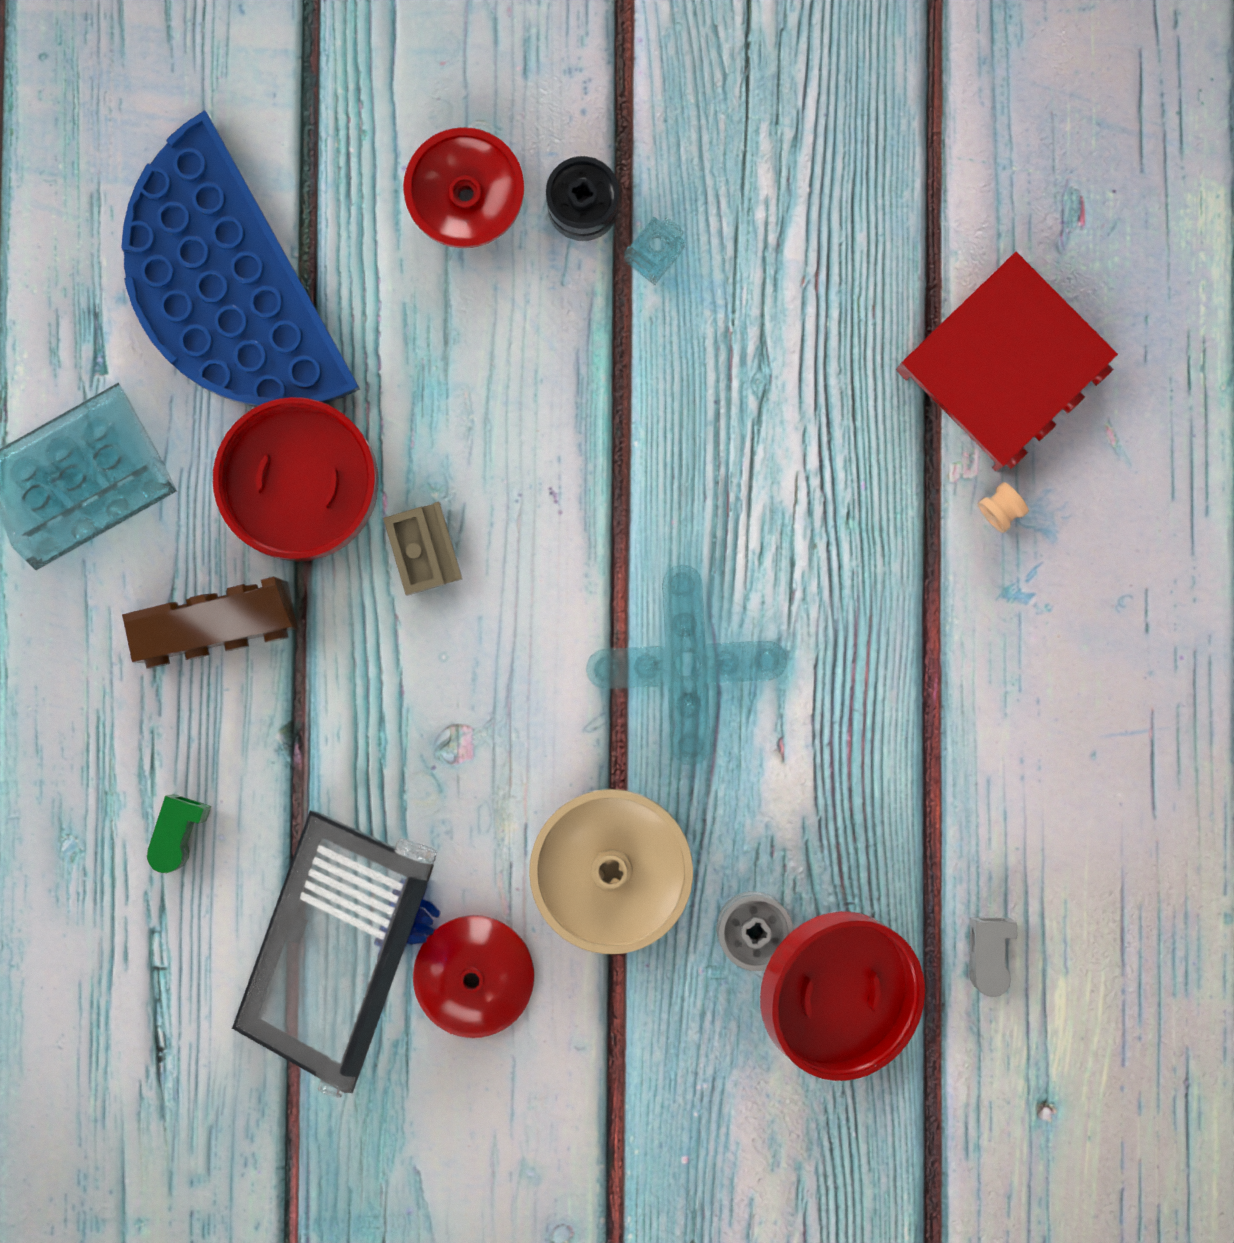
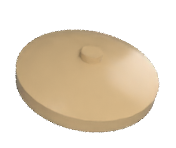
(611, 871)

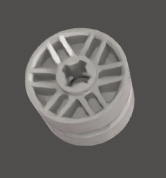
(741, 914)

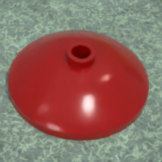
(459, 162)
(478, 947)

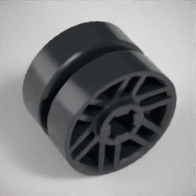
(568, 184)

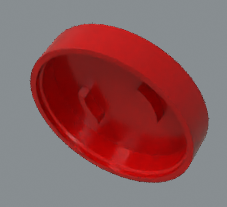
(295, 479)
(842, 995)

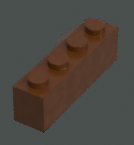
(210, 622)

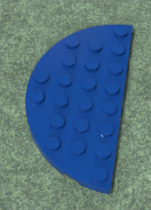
(219, 284)

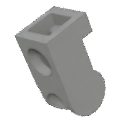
(987, 954)

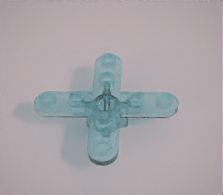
(686, 694)

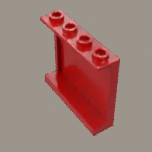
(1009, 361)

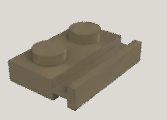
(422, 548)

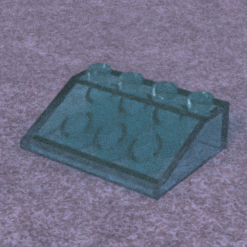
(78, 477)

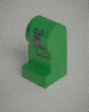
(172, 831)

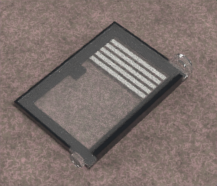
(333, 949)

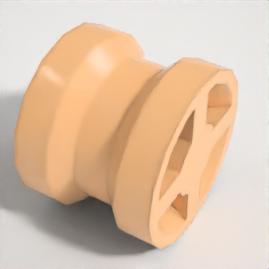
(1003, 507)

